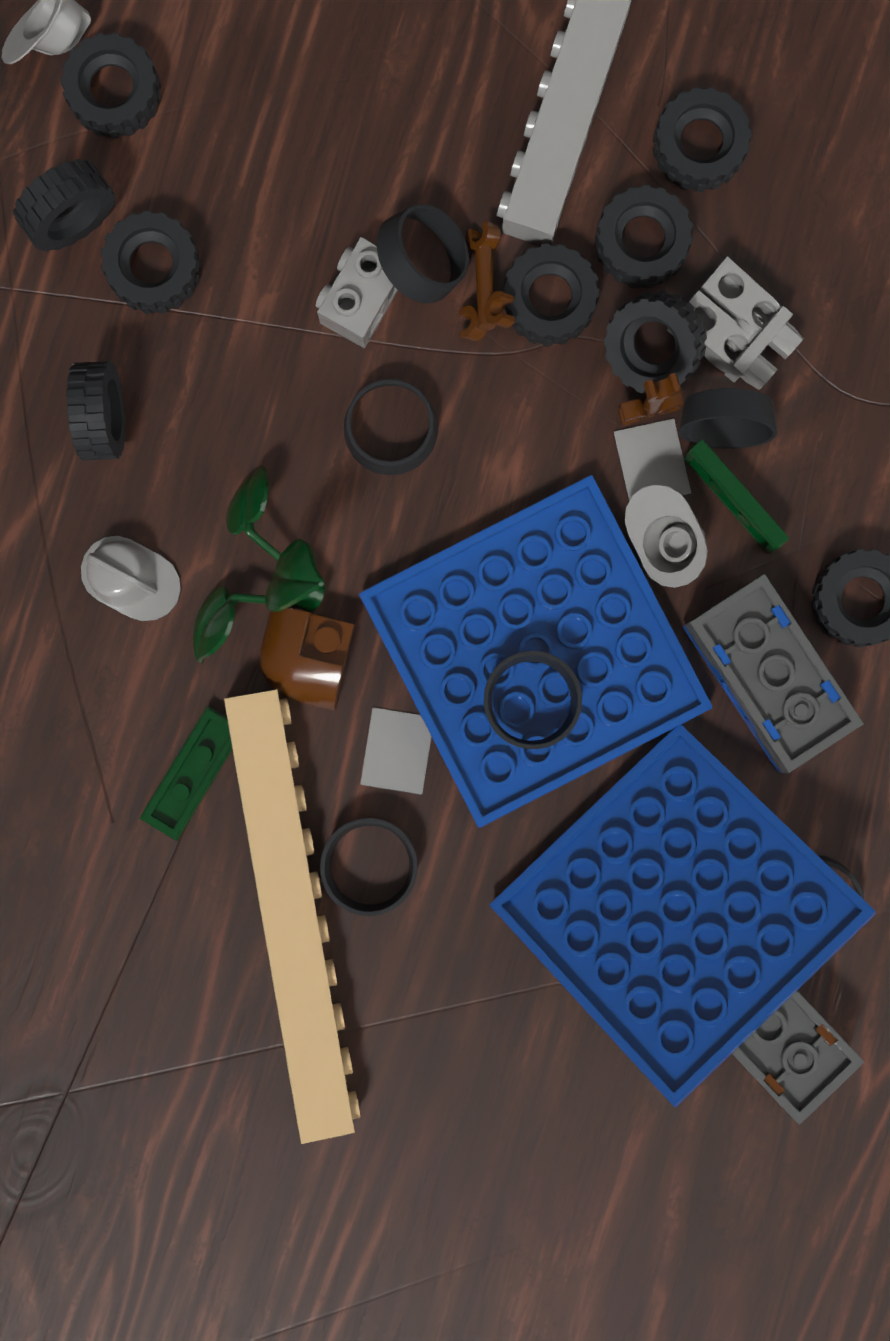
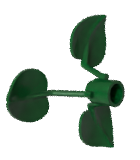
(293, 583)

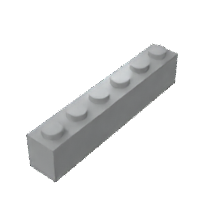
(563, 120)

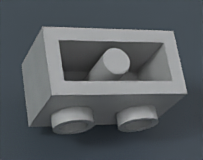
(357, 296)

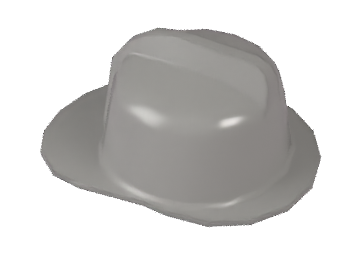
(46, 28)
(666, 535)
(130, 578)

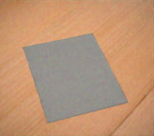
(652, 456)
(396, 751)

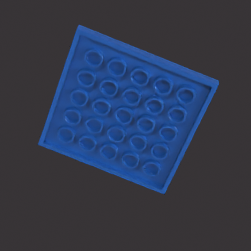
(548, 584)
(681, 913)

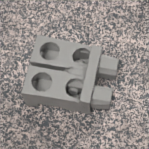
(741, 323)

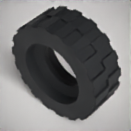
(87, 61)
(709, 106)
(643, 203)
(64, 205)
(144, 229)
(562, 263)
(660, 308)
(96, 410)
(828, 598)

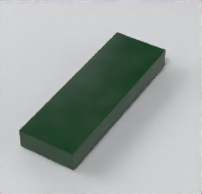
(736, 497)
(190, 775)

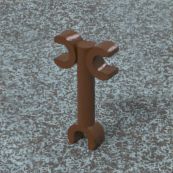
(489, 303)
(662, 397)

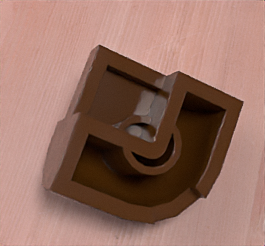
(305, 656)

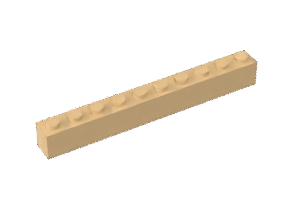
(289, 916)

